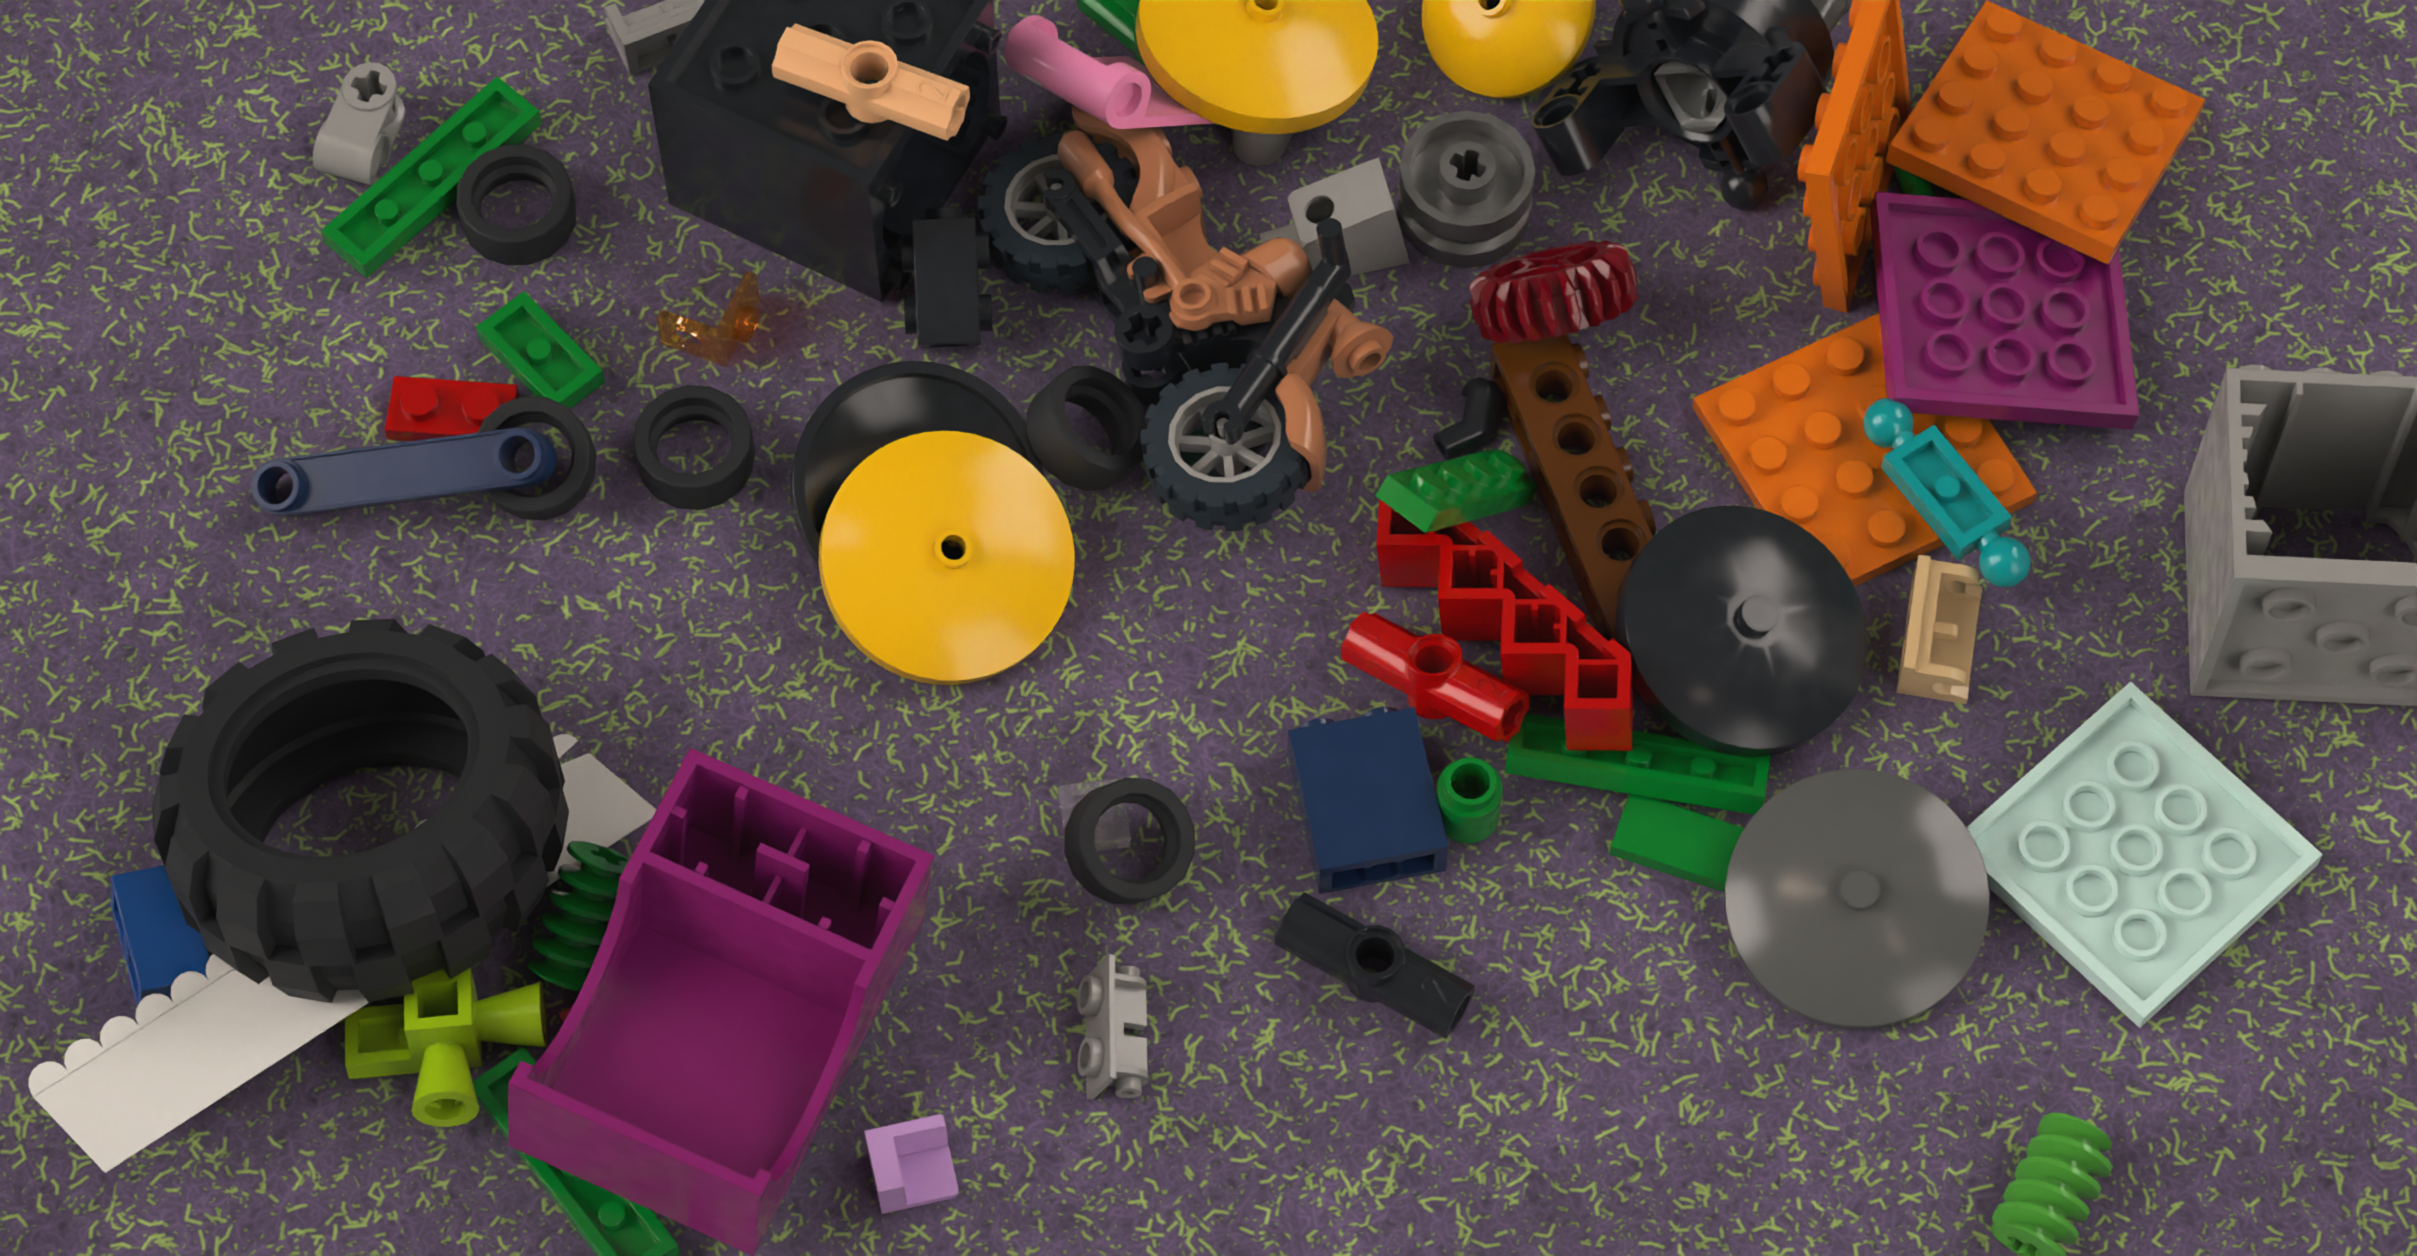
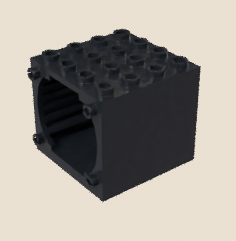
(796, 163)

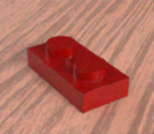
(441, 407)

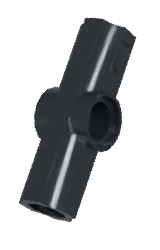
(1408, 986)

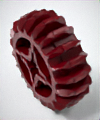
(1553, 292)

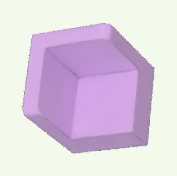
(911, 1163)

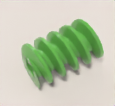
(2050, 1187)

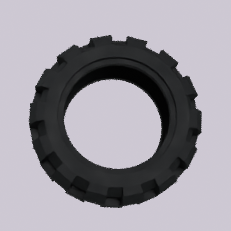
(384, 911)

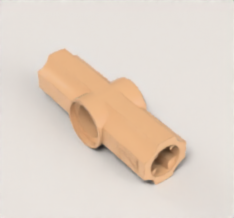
(840, 68)

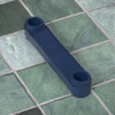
(403, 472)

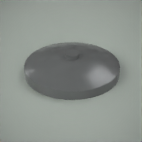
(1856, 899)

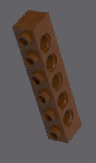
(1566, 480)

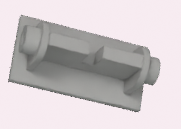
(1111, 1002)

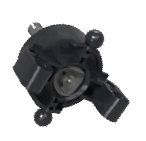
(1709, 71)

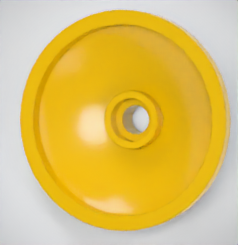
(1507, 48)

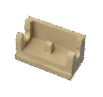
(1940, 631)

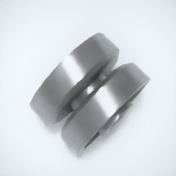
(1465, 189)

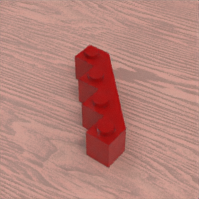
(1541, 633)

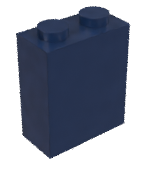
(1367, 799)

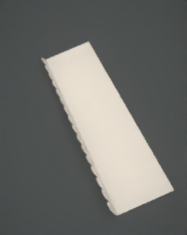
(233, 1028)

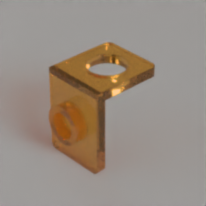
(718, 343)

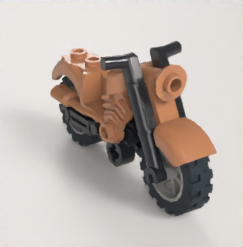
(1226, 328)

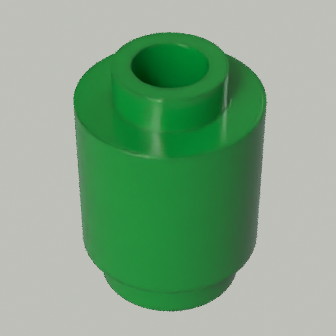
(1469, 800)

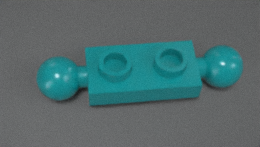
(1946, 493)

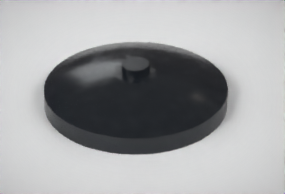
(885, 407)
(1742, 631)

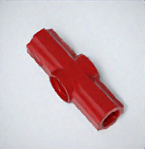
(1435, 676)

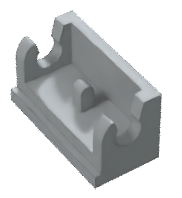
(649, 33)

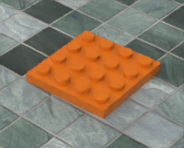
(2045, 131)
(1851, 146)
(1804, 453)

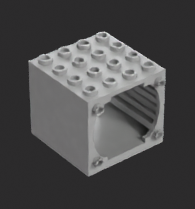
(2301, 621)

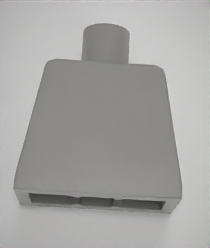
(1364, 209)

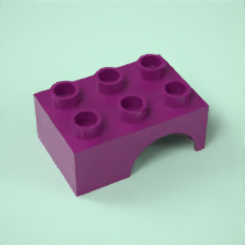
(722, 1001)

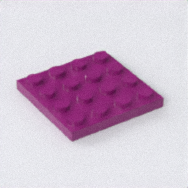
(1998, 318)

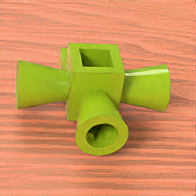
(441, 1038)

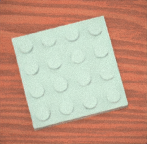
(2137, 853)

